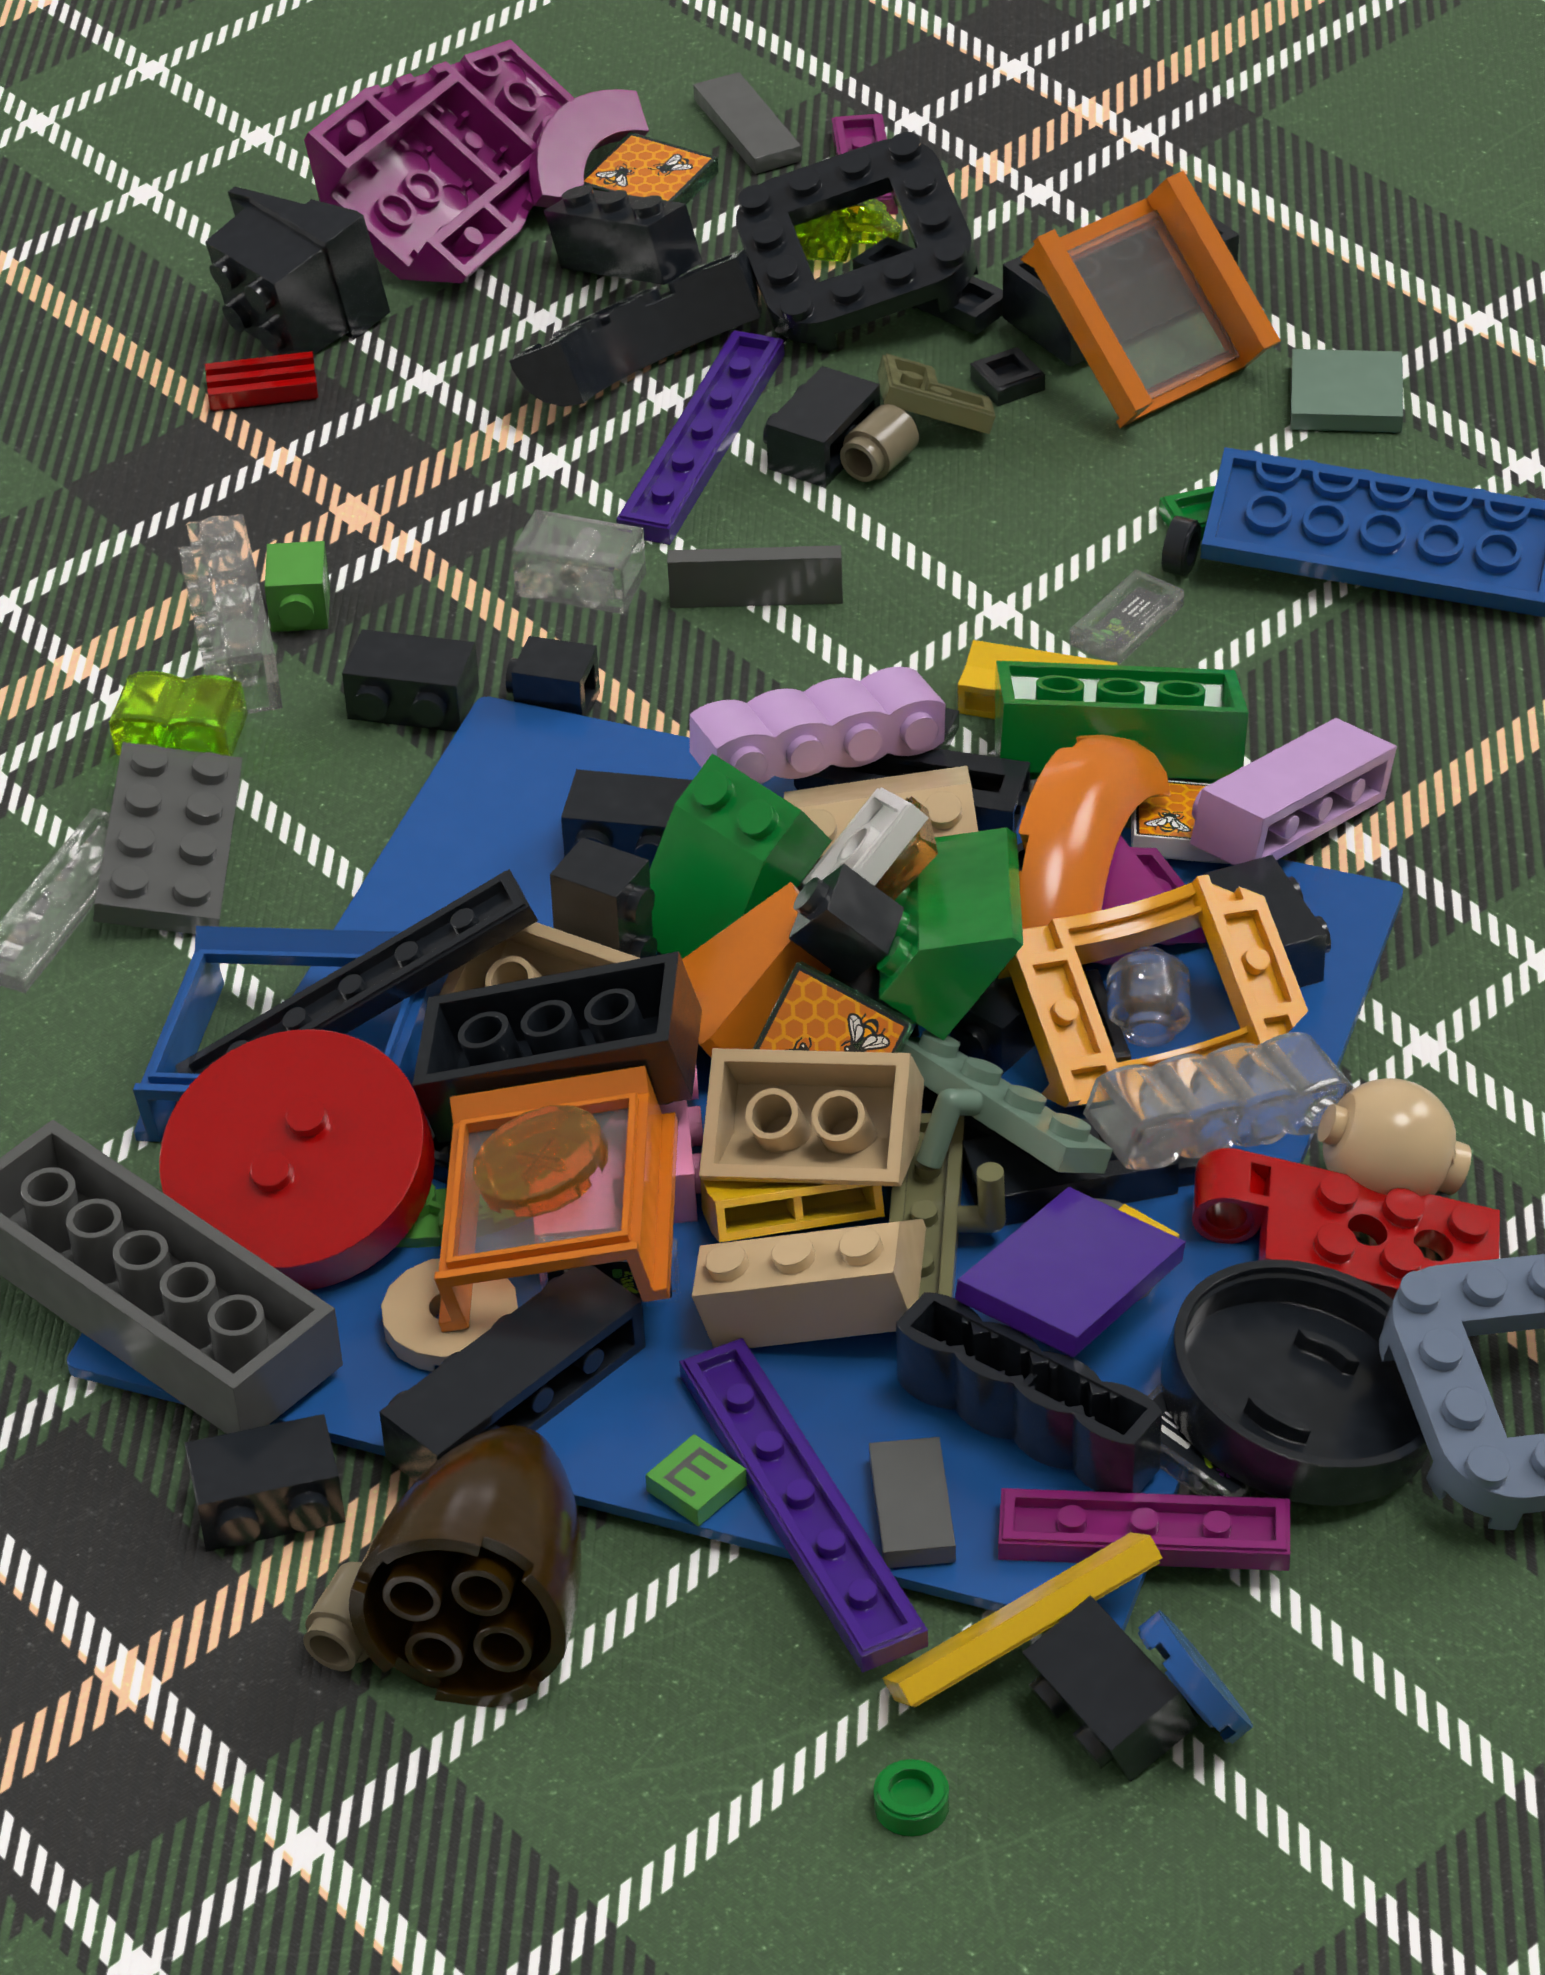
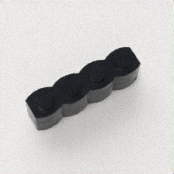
(1036, 1397)

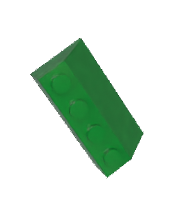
(1182, 715)
(955, 929)

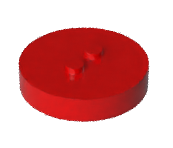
(302, 1153)

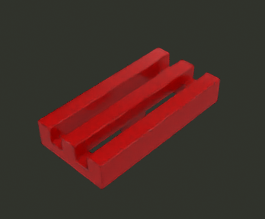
(261, 381)

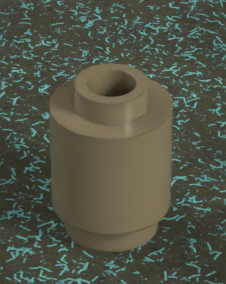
(879, 443)
(329, 1627)

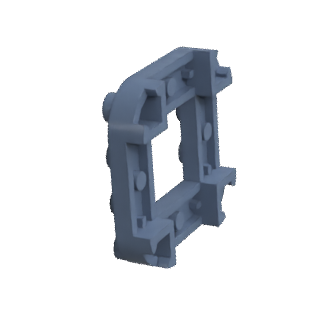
(1447, 1390)

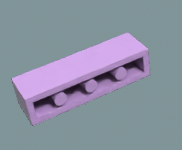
(1292, 793)

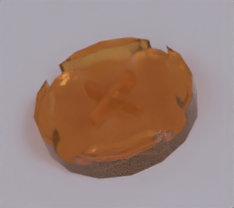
(540, 1160)

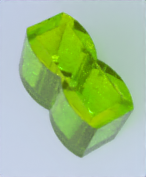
(180, 713)

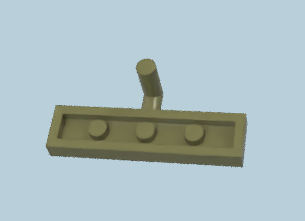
(936, 1199)

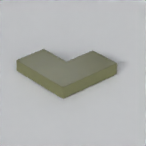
(916, 390)

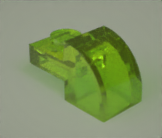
(833, 234)

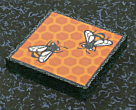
(651, 168)
(830, 1016)

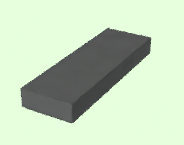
(747, 123)
(755, 576)

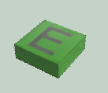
(696, 1480)

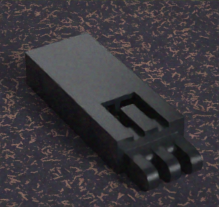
(997, 783)
(1034, 1184)

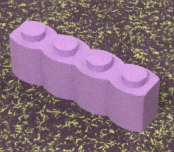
(828, 724)

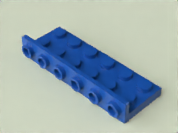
(1378, 531)

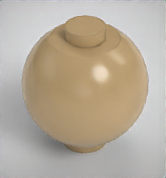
(1394, 1138)

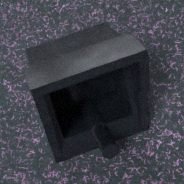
(296, 272)

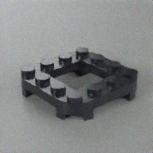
(817, 311)

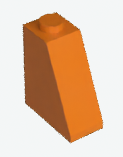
(745, 971)

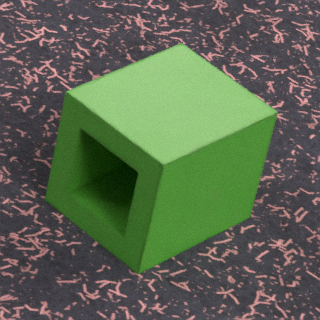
(297, 586)

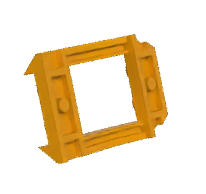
(1063, 1010)

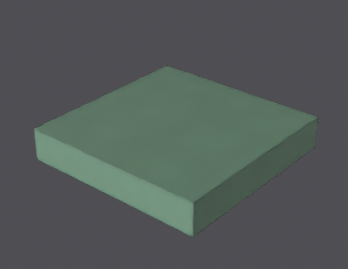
(1346, 390)

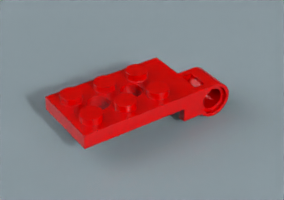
(1313, 1213)

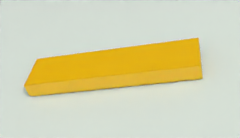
(1022, 1619)

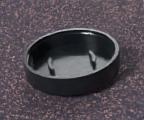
(1287, 1384)

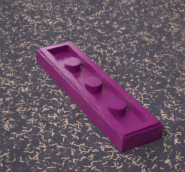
(1184, 1527)

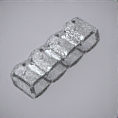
(1214, 1100)

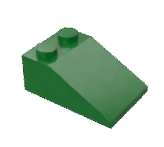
(725, 854)

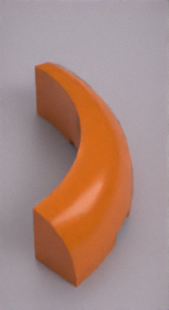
(1077, 821)

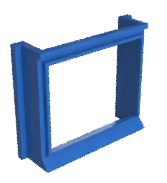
(202, 986)

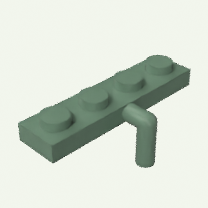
(1016, 1112)

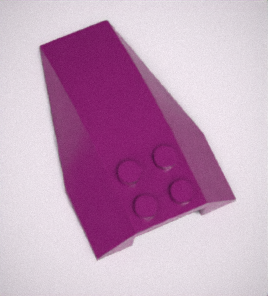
(439, 160)

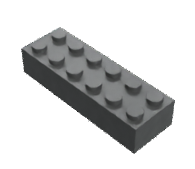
(159, 1284)

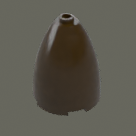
(475, 1572)

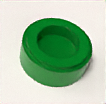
(911, 1797)

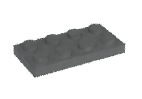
(168, 839)

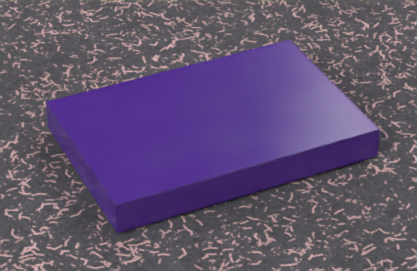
(1070, 1271)

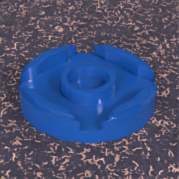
(1195, 1678)

